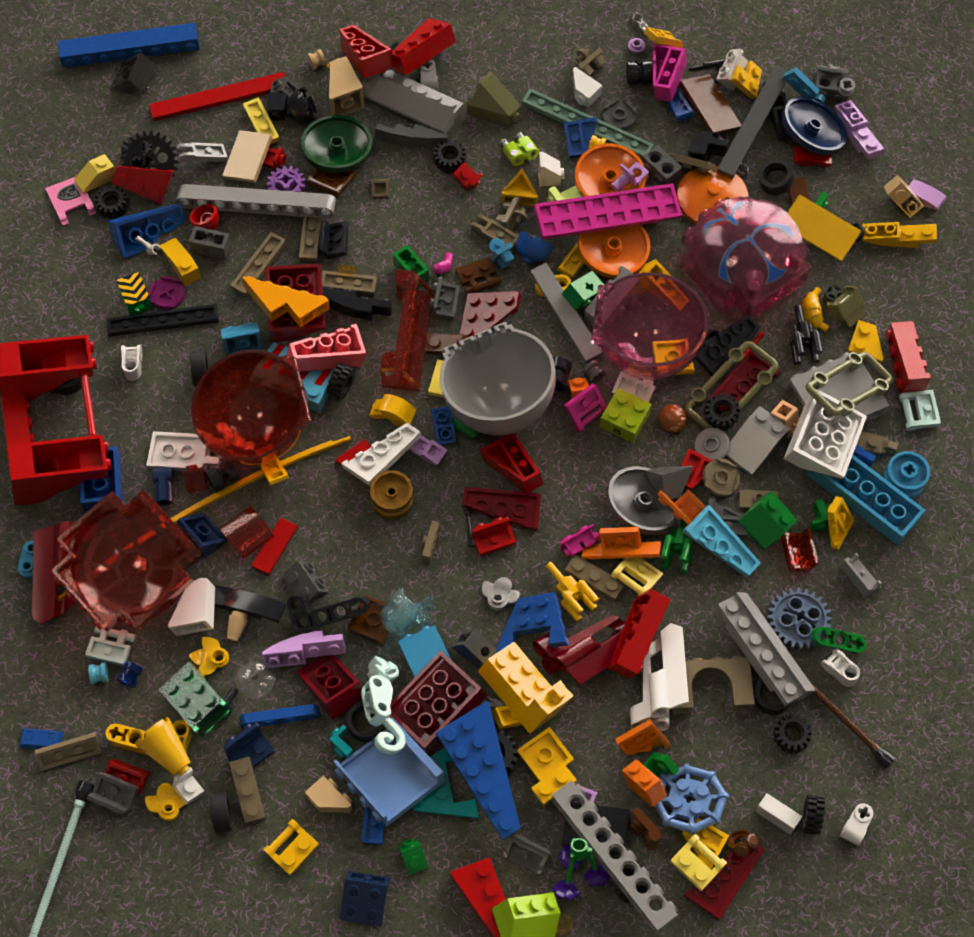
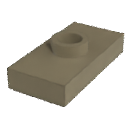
(749, 497)
(430, 541)

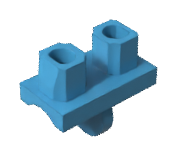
(501, 254)

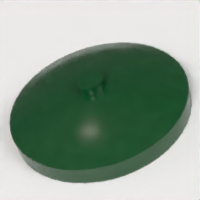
(336, 143)

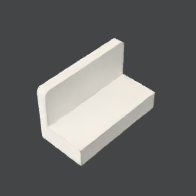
(778, 813)

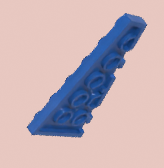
(478, 757)

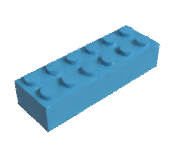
(873, 499)

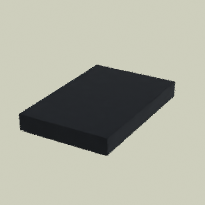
(616, 816)

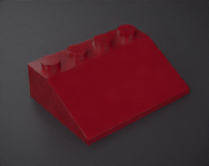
(299, 278)
(434, 700)

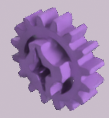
(286, 180)

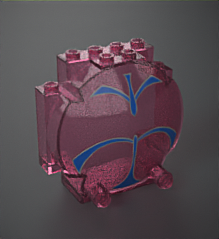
(745, 255)

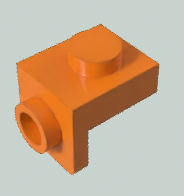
(577, 385)

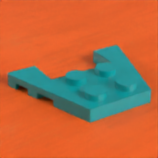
(441, 800)

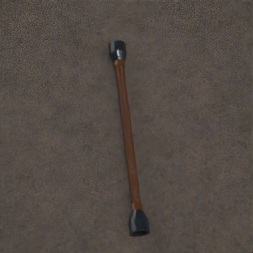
(882, 755)

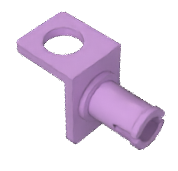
(628, 176)

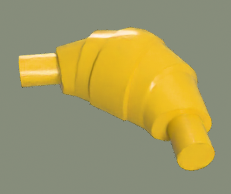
(812, 310)

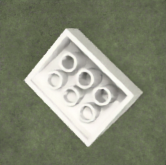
(824, 441)

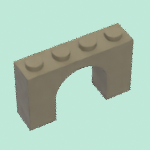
(735, 673)

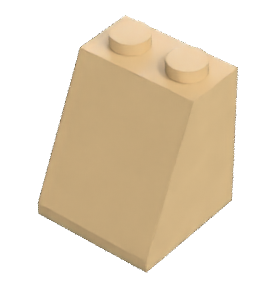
(344, 88)

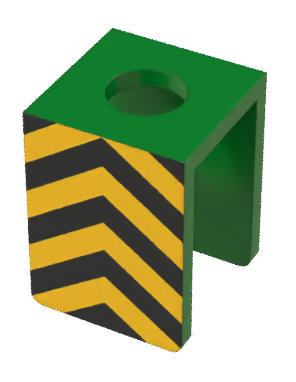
(134, 294)

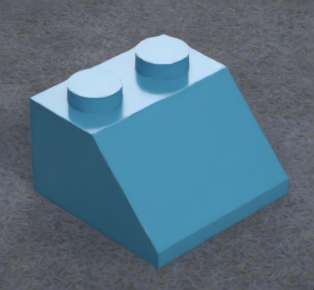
(241, 338)

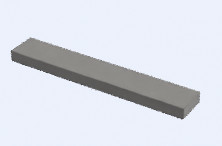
(565, 312)

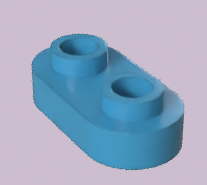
(26, 559)

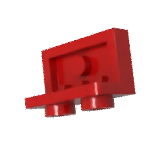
(493, 536)

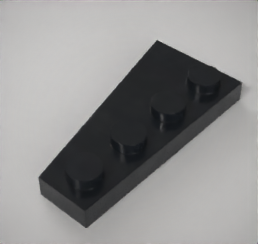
(716, 349)

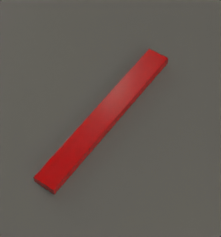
(213, 97)

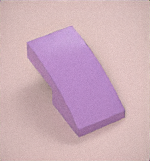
(927, 194)
(428, 450)

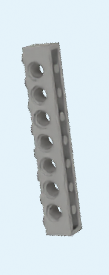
(656, 920)

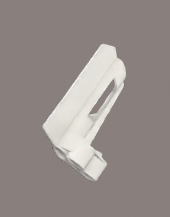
(665, 687)

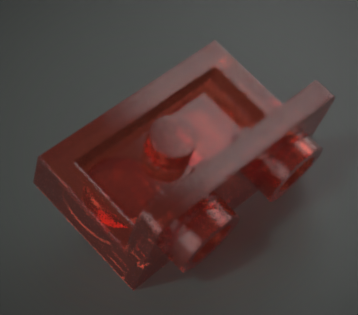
(800, 551)

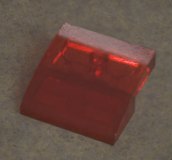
(246, 532)

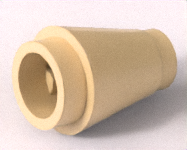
(236, 625)

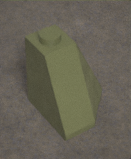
(493, 102)

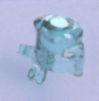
(402, 613)

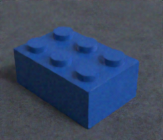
(95, 490)

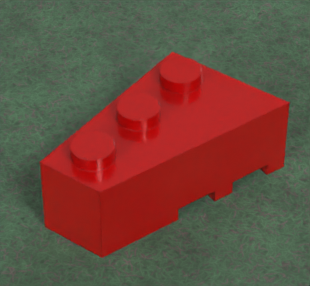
(513, 462)

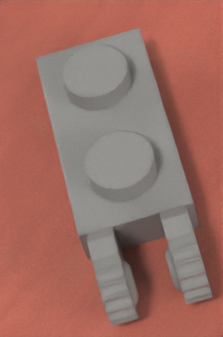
(202, 152)

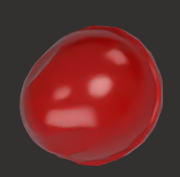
(205, 216)

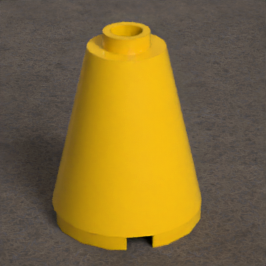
(165, 747)

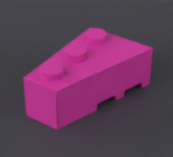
(667, 70)

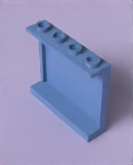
(388, 781)

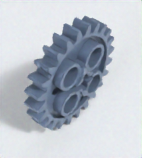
(807, 604)

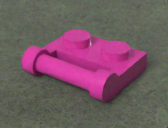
(583, 404)

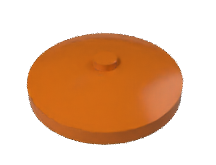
(601, 167)
(702, 190)
(611, 248)

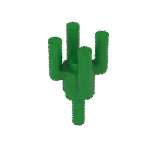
(678, 544)

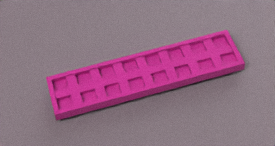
(607, 211)

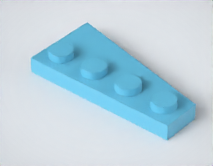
(719, 539)

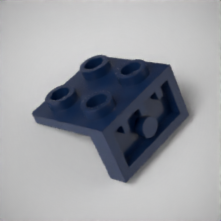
(248, 744)
(364, 898)

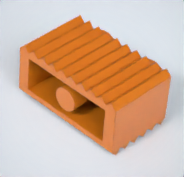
(644, 783)

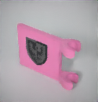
(67, 197)

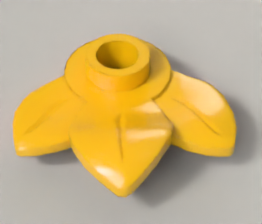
(207, 656)
(164, 799)

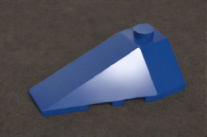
(147, 225)

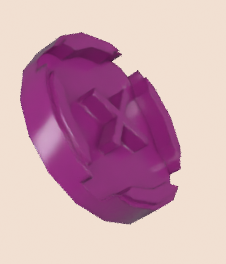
(166, 293)

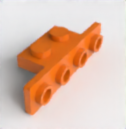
(685, 508)
(621, 543)

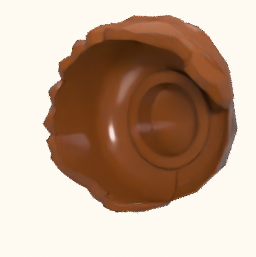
(672, 418)

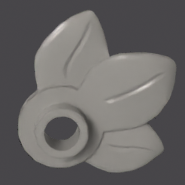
(500, 591)

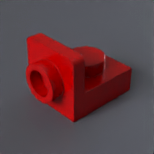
(466, 176)

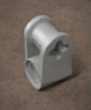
(428, 75)

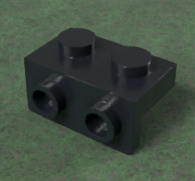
(333, 239)

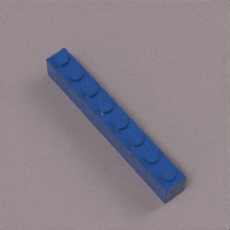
(128, 44)

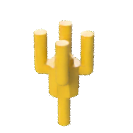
(573, 592)

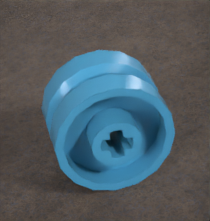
(908, 473)

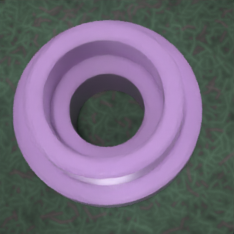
(636, 49)

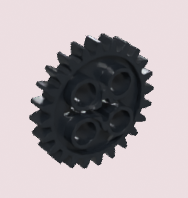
(135, 149)

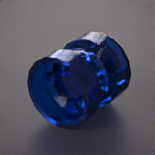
(129, 674)

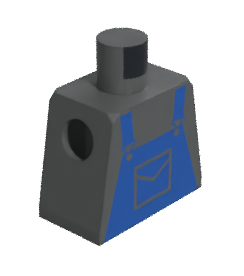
(474, 647)

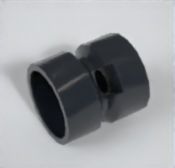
(639, 72)
(563, 370)
(216, 479)

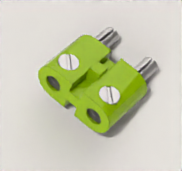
(521, 150)

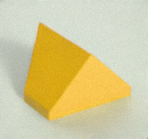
(520, 187)

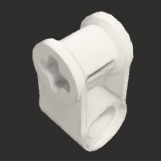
(131, 359)
(838, 665)
(856, 826)

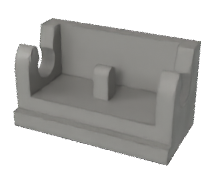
(860, 575)

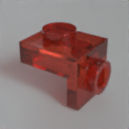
(195, 478)

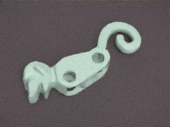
(378, 702)

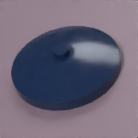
(814, 125)

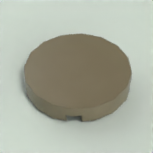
(720, 477)

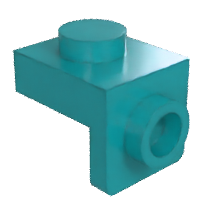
(341, 749)

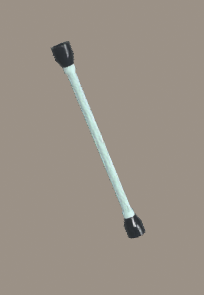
(81, 793)

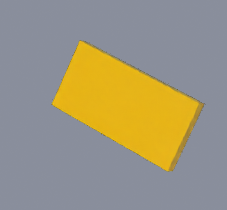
(823, 228)

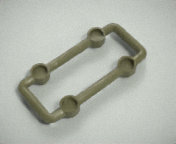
(735, 356)
(852, 362)

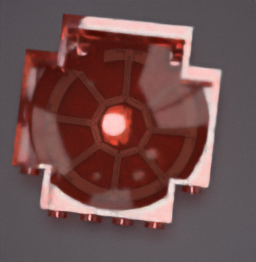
(125, 561)

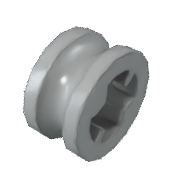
(846, 82)

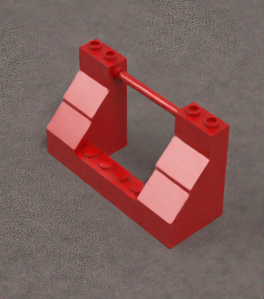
(49, 466)

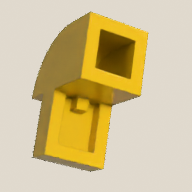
(394, 409)

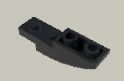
(362, 308)

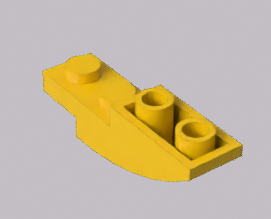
(899, 236)

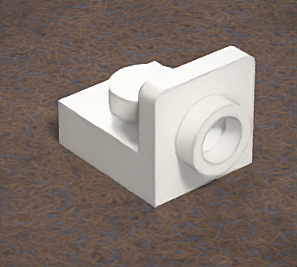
(187, 787)

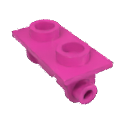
(572, 543)

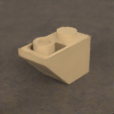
(903, 196)
(327, 798)

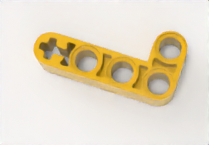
(130, 733)

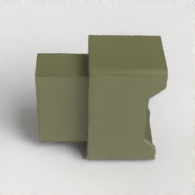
(847, 306)

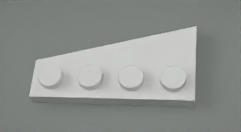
(382, 454)

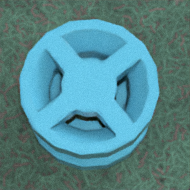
(98, 673)

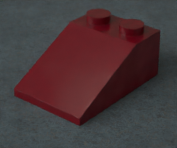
(331, 684)

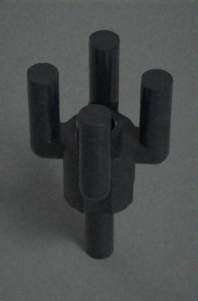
(803, 338)

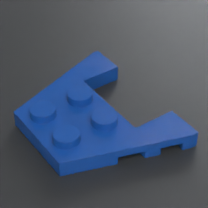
(535, 615)

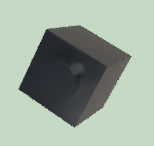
(277, 106)

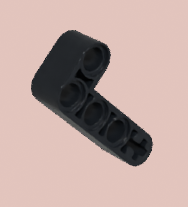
(330, 611)

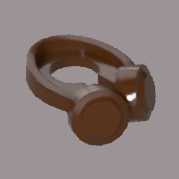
(742, 849)

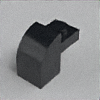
(706, 144)

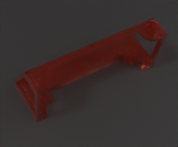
(412, 335)

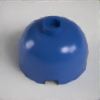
(532, 248)

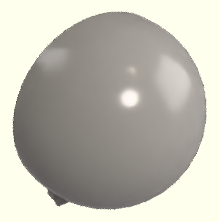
(498, 380)

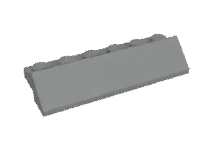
(412, 100)
(764, 649)

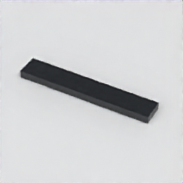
(162, 320)

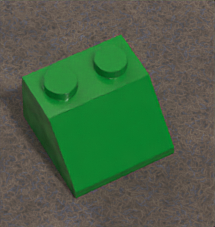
(767, 520)

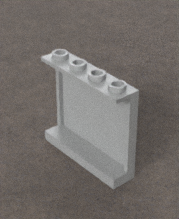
(843, 385)

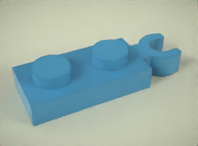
(802, 84)

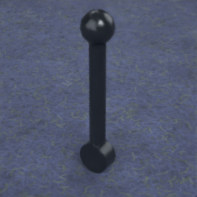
(467, 512)

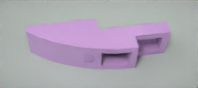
(858, 131)
(298, 648)

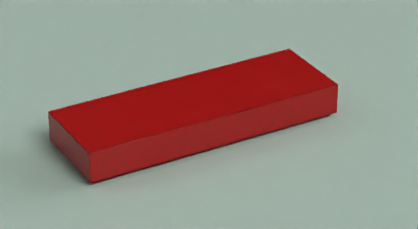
(274, 548)

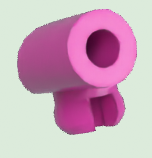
(444, 266)

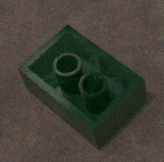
(195, 699)

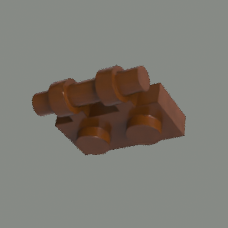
(476, 271)

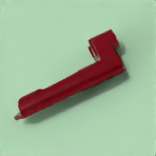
(45, 589)
(583, 655)

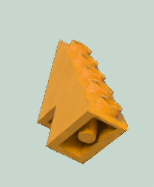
(278, 300)

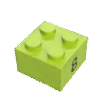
(625, 415)

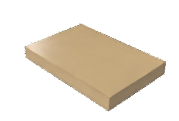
(247, 156)

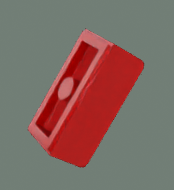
(128, 773)

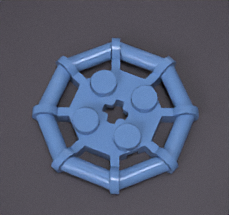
(696, 808)

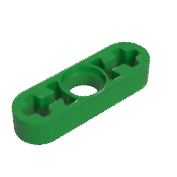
(846, 638)

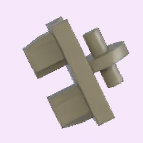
(595, 58)
(514, 214)

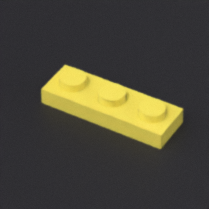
(260, 118)

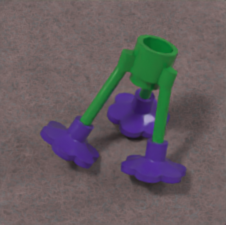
(570, 858)

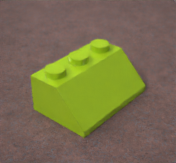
(528, 916)

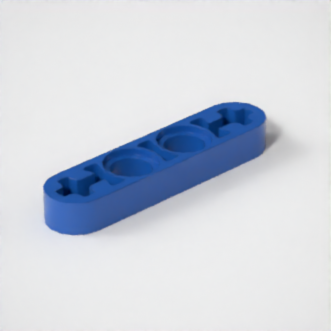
(280, 716)

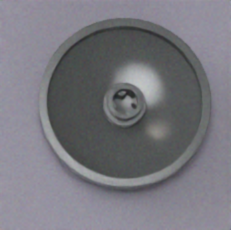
(636, 502)

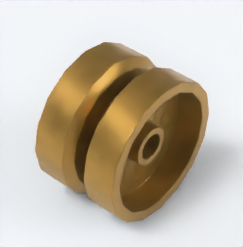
(391, 495)

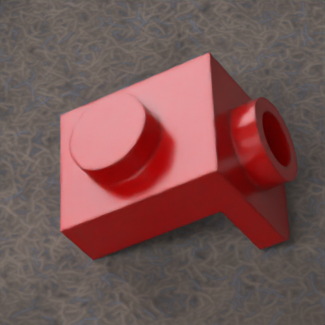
(274, 158)

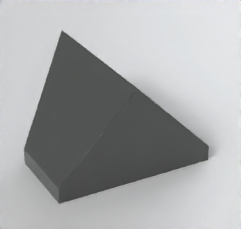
(669, 479)

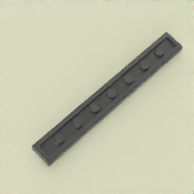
(753, 123)

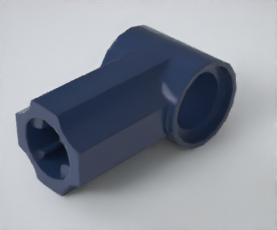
(163, 485)

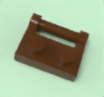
(645, 827)

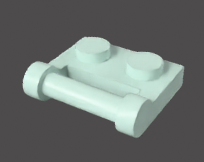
(925, 407)

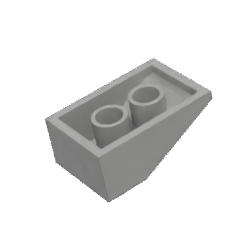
(757, 440)

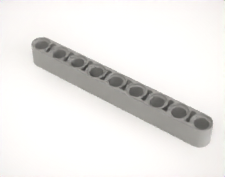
(257, 201)

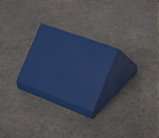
(202, 533)

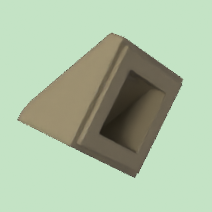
(380, 188)

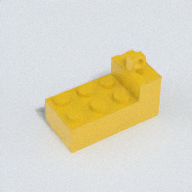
(524, 687)

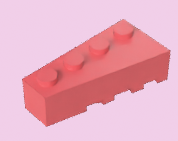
(329, 350)

